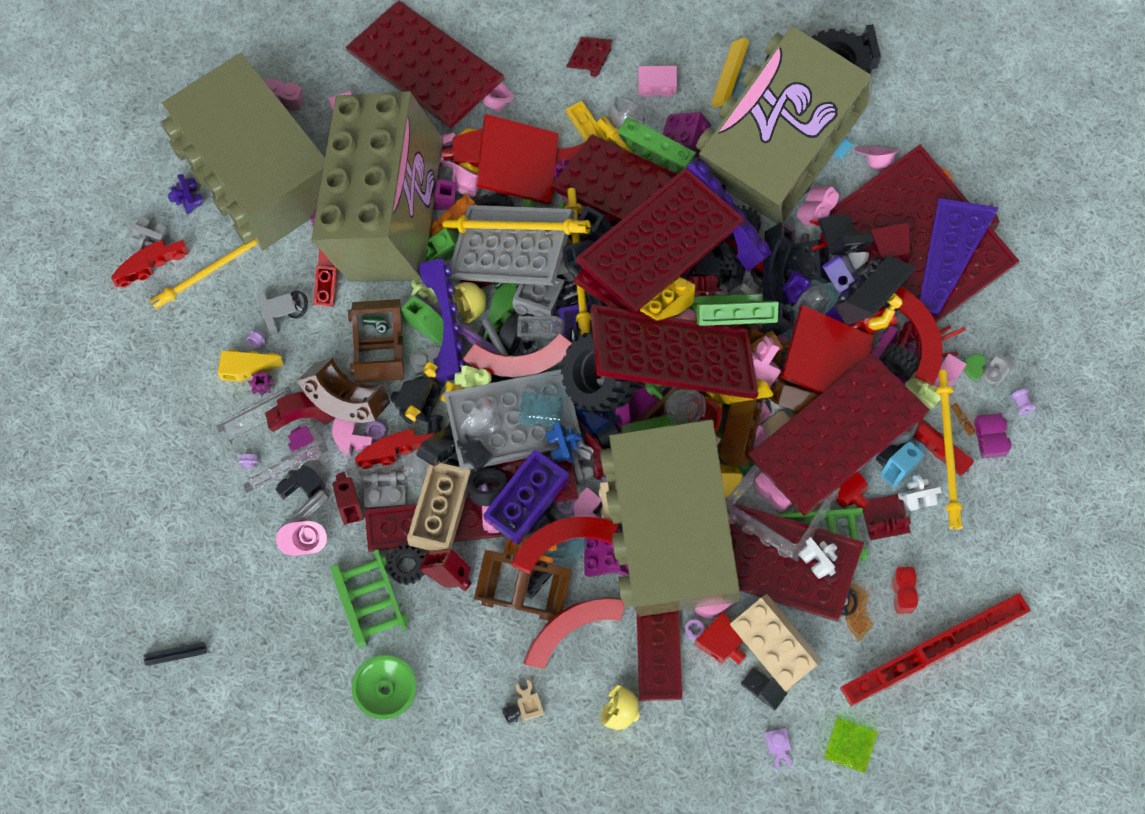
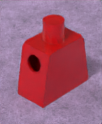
(853, 492)
(721, 641)

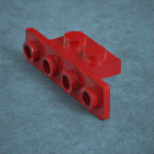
(934, 443)

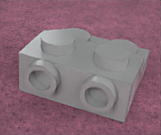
(537, 299)

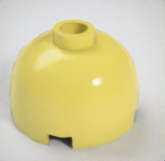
(469, 297)
(621, 709)

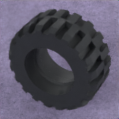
(847, 46)
(581, 380)

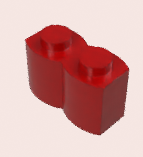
(906, 595)

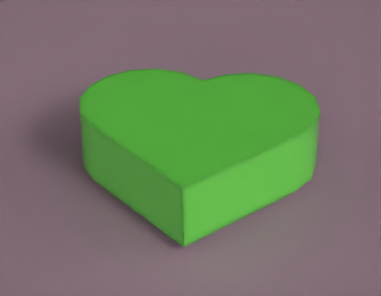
(974, 366)

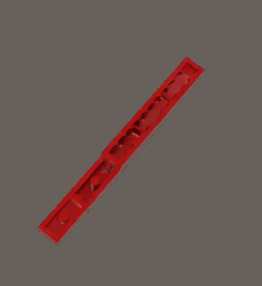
(934, 650)

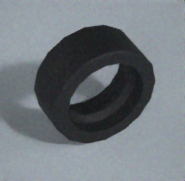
(508, 334)
(484, 476)

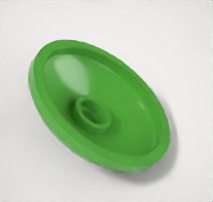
(380, 673)

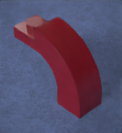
(294, 407)

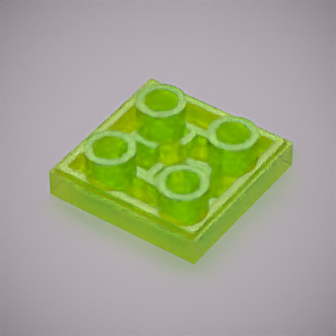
(850, 745)

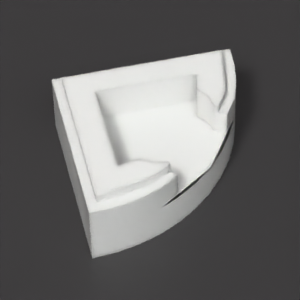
(858, 259)

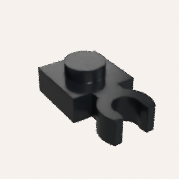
(476, 453)

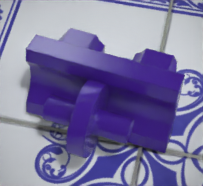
(182, 195)
(795, 287)

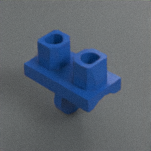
(560, 435)

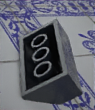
(872, 289)

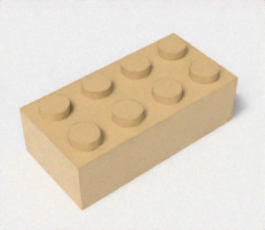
(439, 508)
(776, 642)

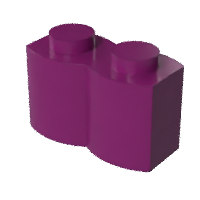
(992, 436)

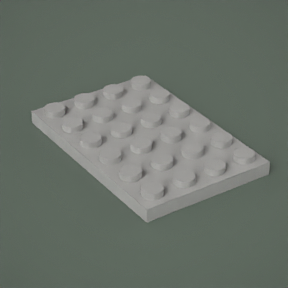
(510, 253)
(510, 438)

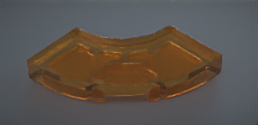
(858, 621)

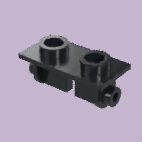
(735, 277)

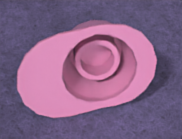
(498, 98)
(878, 157)
(465, 180)
(301, 538)

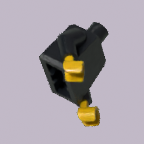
(417, 396)

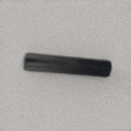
(175, 653)

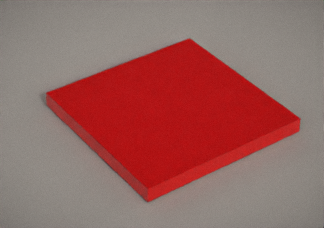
(517, 159)
(823, 350)

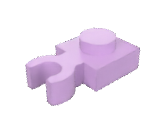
(778, 744)

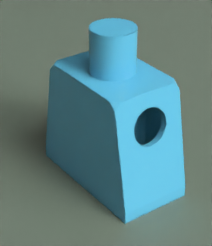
(903, 463)

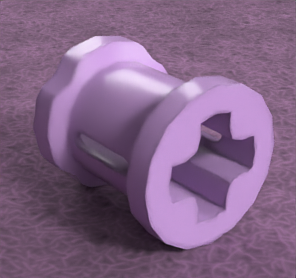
(1023, 401)

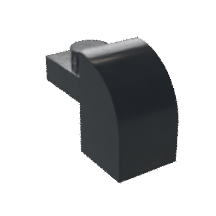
(303, 478)

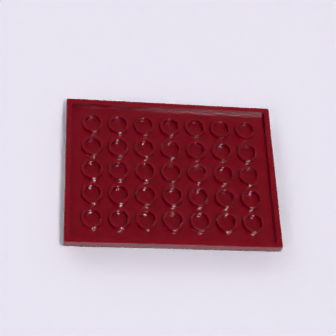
(910, 194)

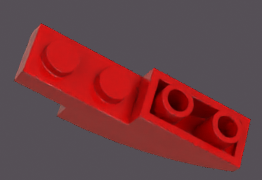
(140, 264)
(325, 282)
(386, 449)

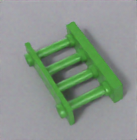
(655, 146)
(734, 309)
(848, 512)
(355, 614)

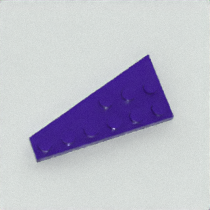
(953, 241)

